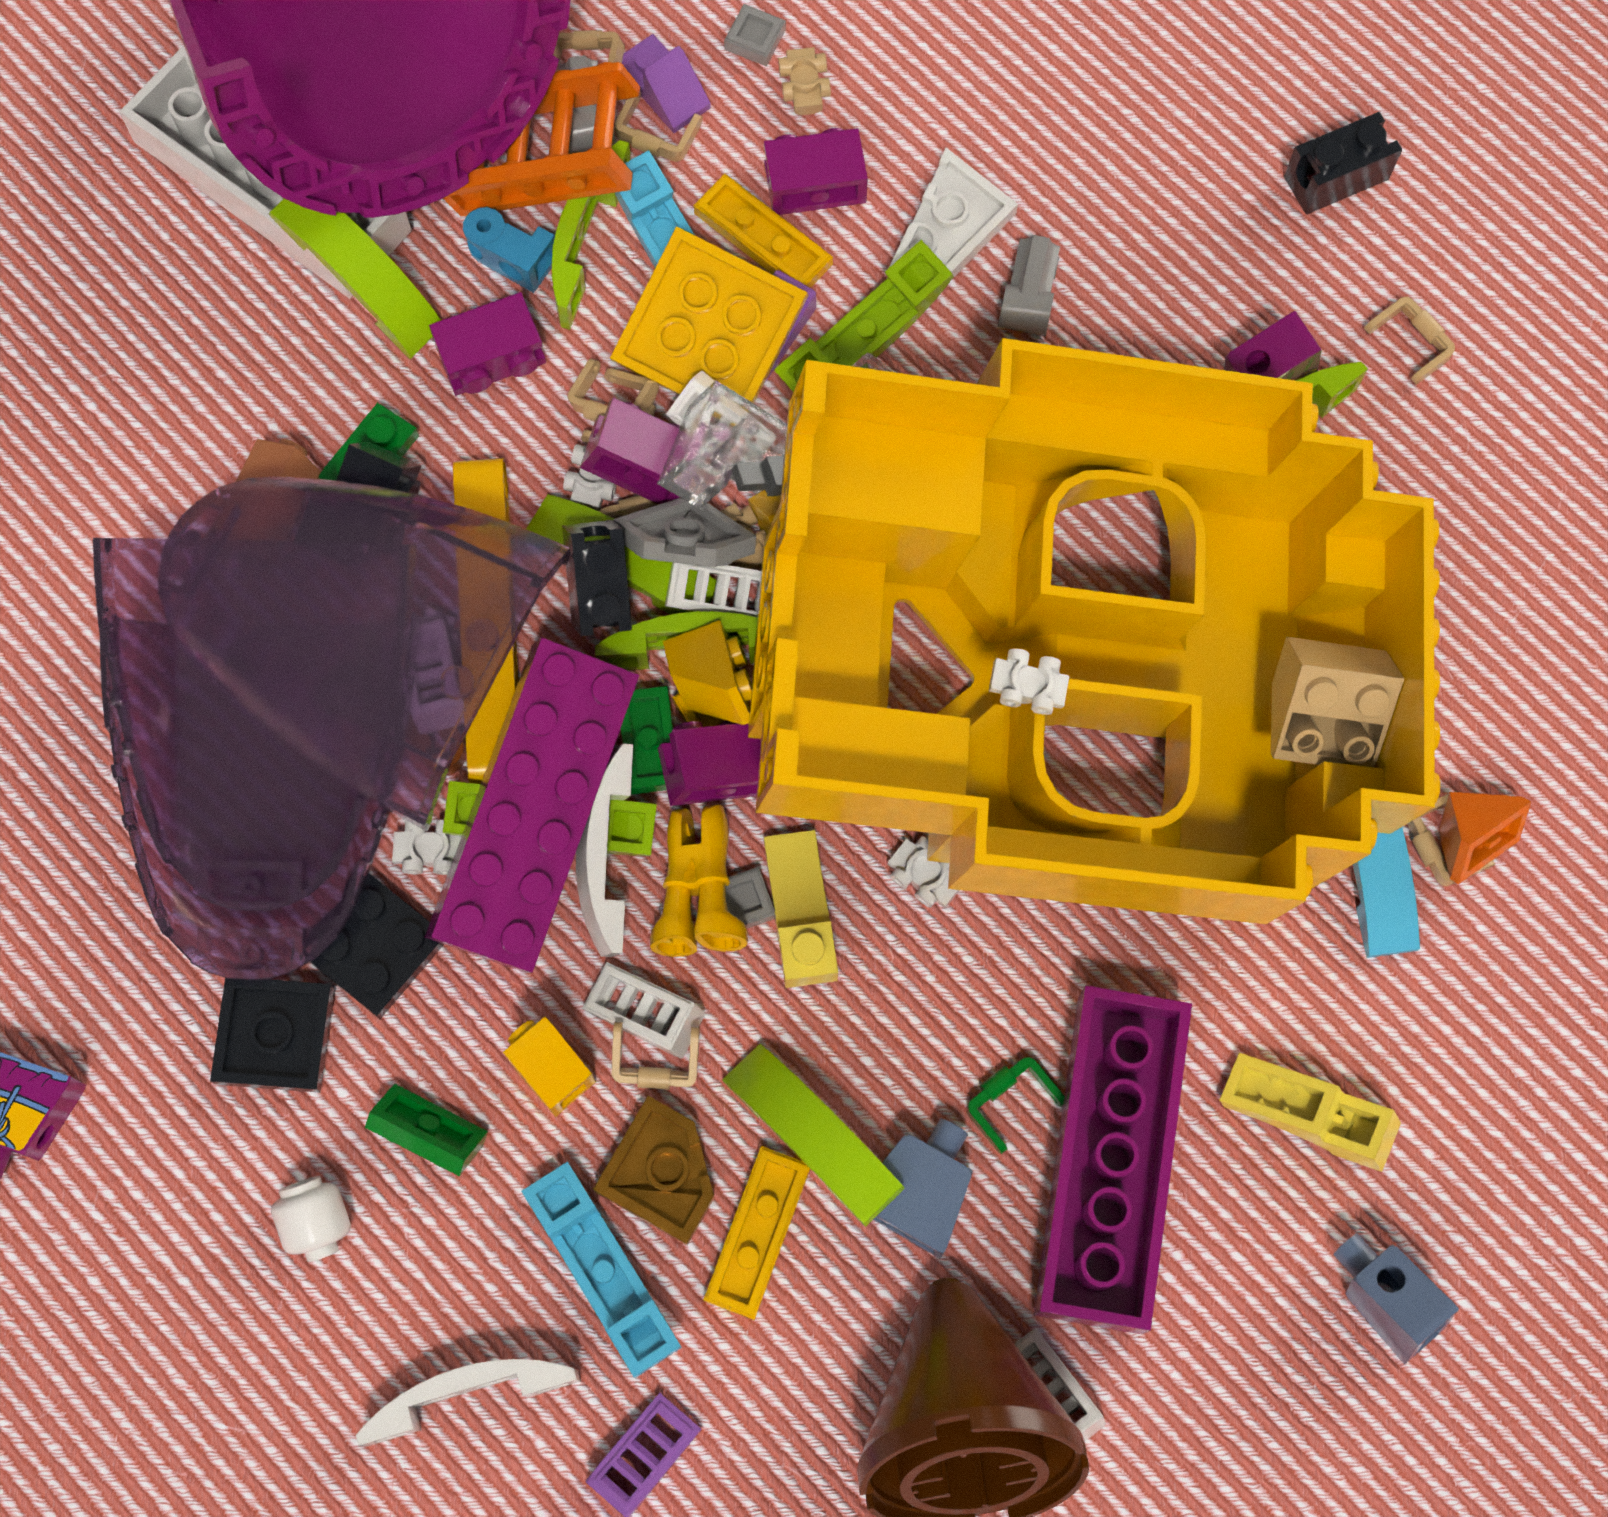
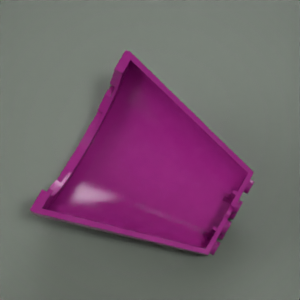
(369, 97)

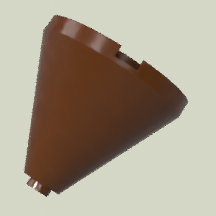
(967, 1421)

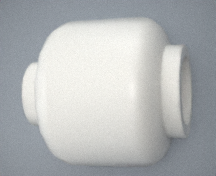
(310, 1218)

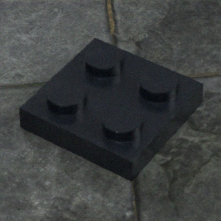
(378, 949)
(272, 1034)

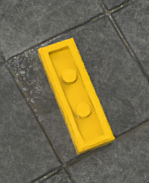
(761, 232)
(757, 1233)

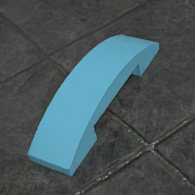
(651, 206)
(1387, 898)
(601, 1270)

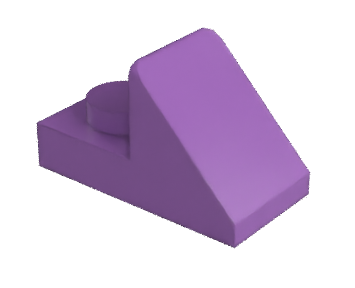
(666, 82)

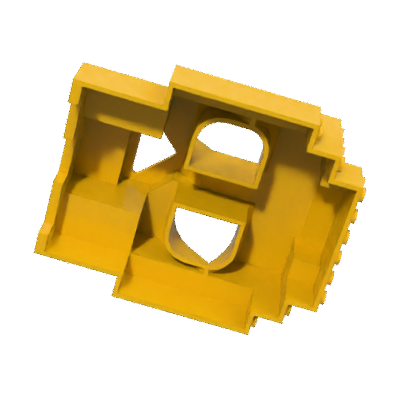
(952, 508)

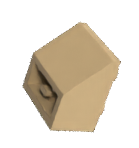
(1332, 702)

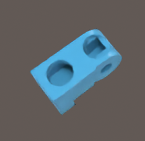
(508, 249)

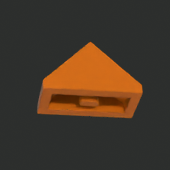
(1479, 830)

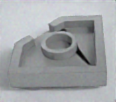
(686, 534)

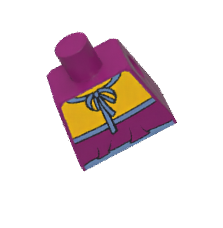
(32, 1107)

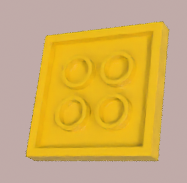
(709, 317)

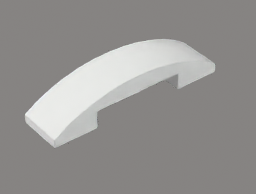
(603, 916)
(401, 1415)

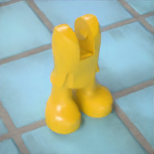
(701, 873)

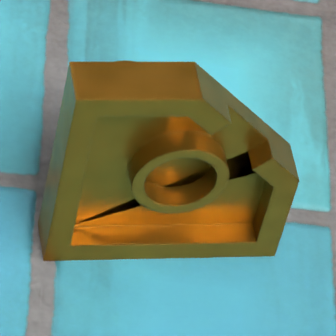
(660, 1172)

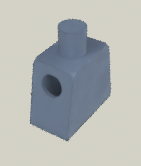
(932, 1185)
(1409, 1314)

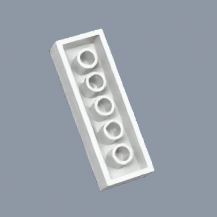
(176, 129)

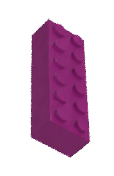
(532, 806)
(1113, 1160)

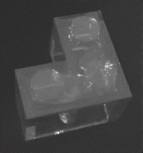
(713, 437)

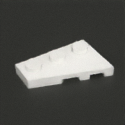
(957, 214)

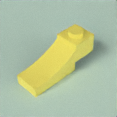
(800, 909)
(1312, 1110)

